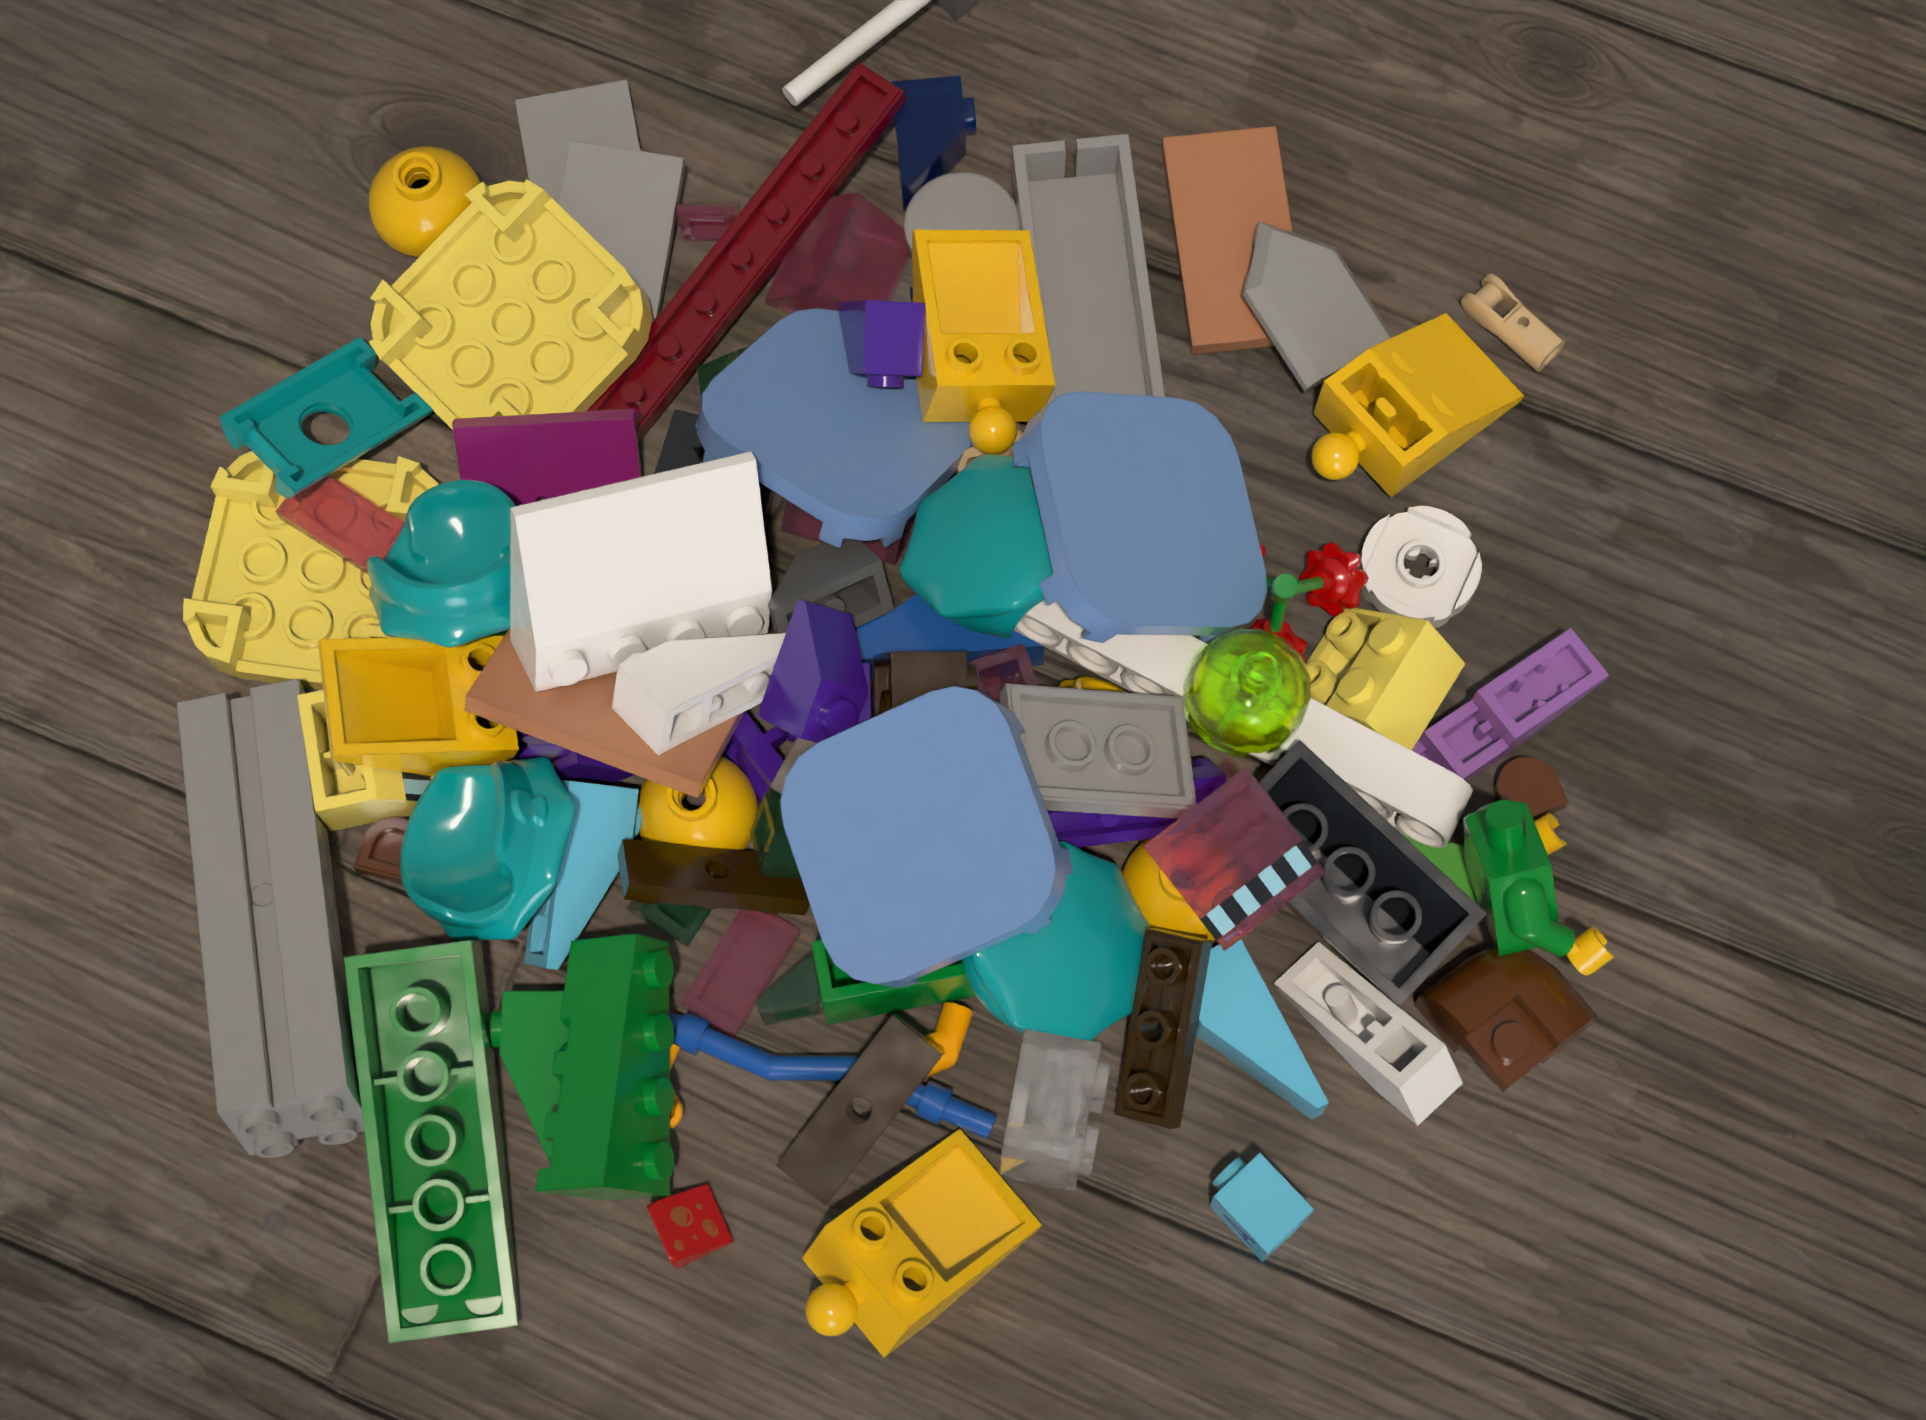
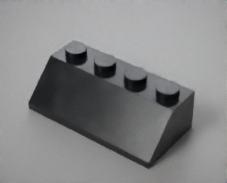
(1380, 895)

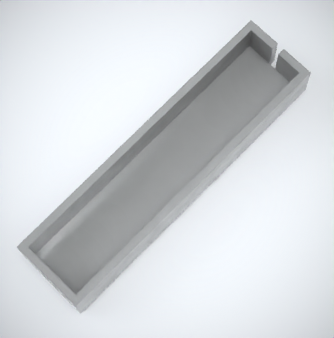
(1090, 265)

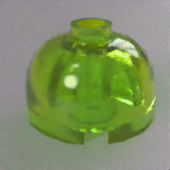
(1247, 692)

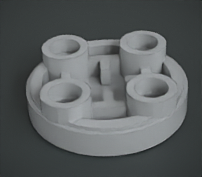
(960, 203)

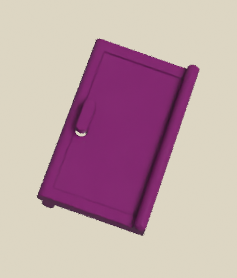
(548, 452)

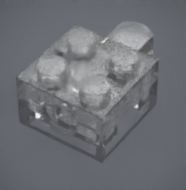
(1050, 1109)

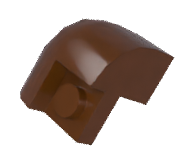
(1506, 1012)

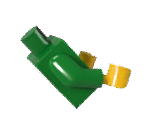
(1516, 884)

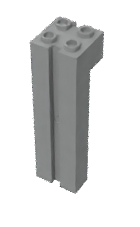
(267, 924)

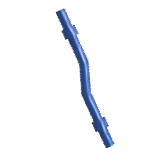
(931, 1101)

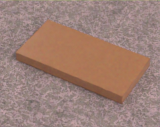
(1216, 198)
(584, 722)

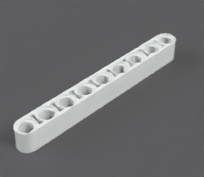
(1398, 783)

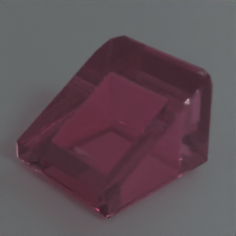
(705, 219)

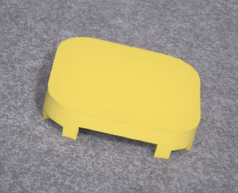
(511, 311)
(273, 591)

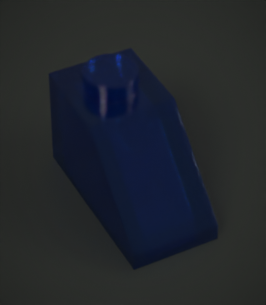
(931, 130)

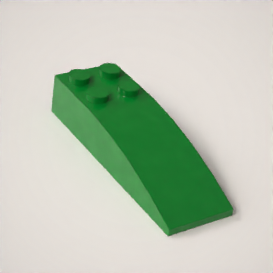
(434, 1139)

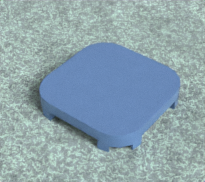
(824, 435)
(1143, 516)
(923, 837)

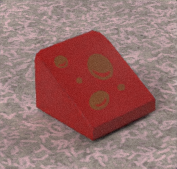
(689, 1225)

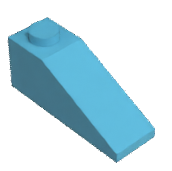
(588, 869)
(1249, 1030)

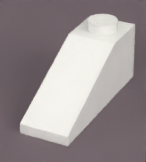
(692, 685)
(1371, 1033)

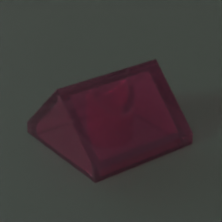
(841, 257)

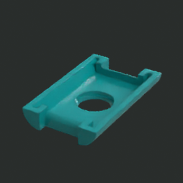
(334, 384)

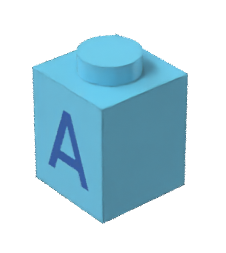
(1258, 1204)

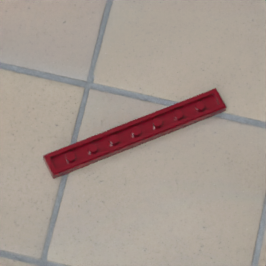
(754, 244)

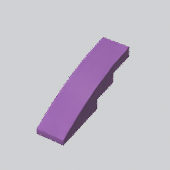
(1513, 707)

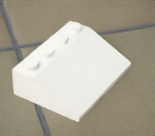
(637, 569)

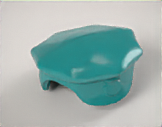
(980, 547)
(447, 567)
(487, 846)
(1078, 968)

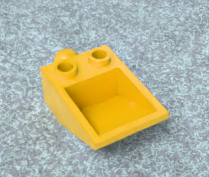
(981, 332)
(1408, 405)
(404, 704)
(914, 1245)

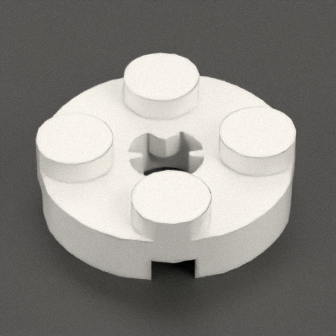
(1406, 536)

